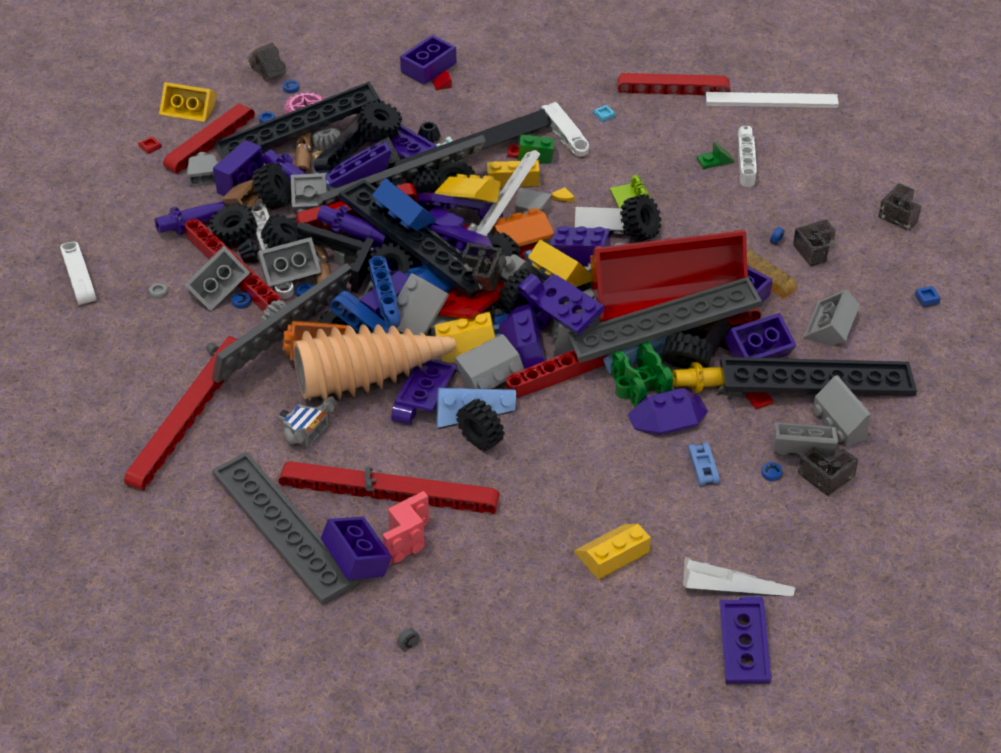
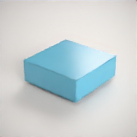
(604, 113)

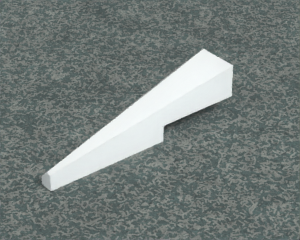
(710, 577)

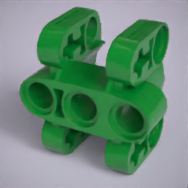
(647, 377)

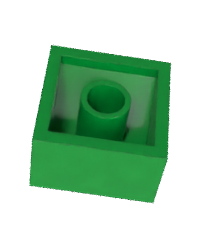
(543, 145)

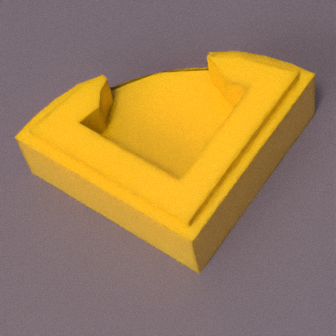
(563, 195)

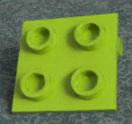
(627, 191)

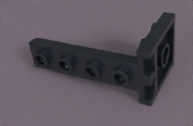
(342, 244)

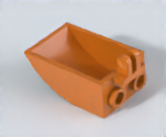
(297, 328)

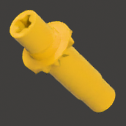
(697, 377)

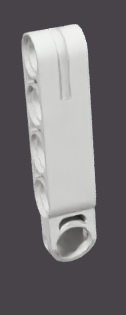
(566, 130)
(746, 156)
(78, 273)

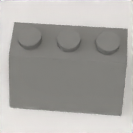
(289, 262)
(217, 278)
(419, 305)
(832, 319)
(488, 364)
(842, 410)
(802, 438)

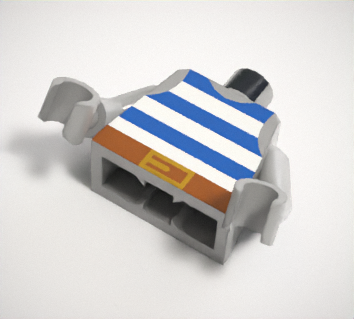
(306, 423)

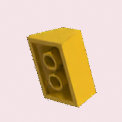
(187, 102)
(503, 170)
(471, 188)
(558, 263)
(467, 334)
(614, 549)

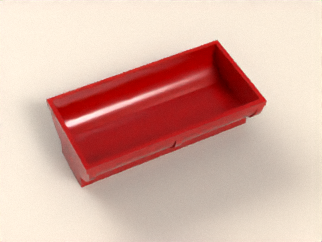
(663, 270)

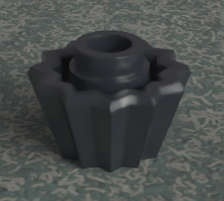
(429, 131)
(248, 251)

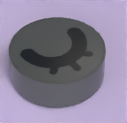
(408, 639)

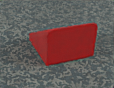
(442, 81)

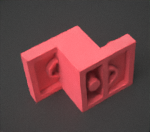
(407, 527)

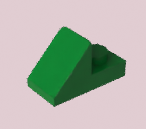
(717, 157)

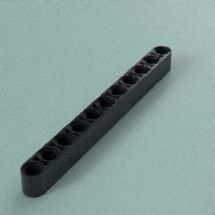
(493, 135)

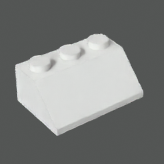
(599, 217)

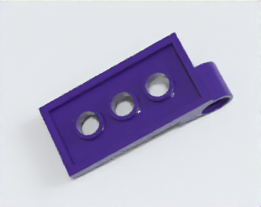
(409, 143)
(448, 202)
(538, 293)
(407, 400)
(733, 651)

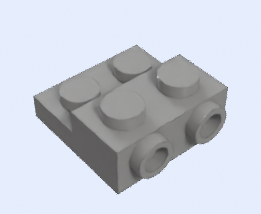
(306, 190)

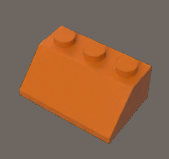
(525, 227)

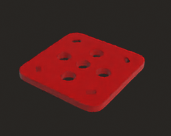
(461, 306)

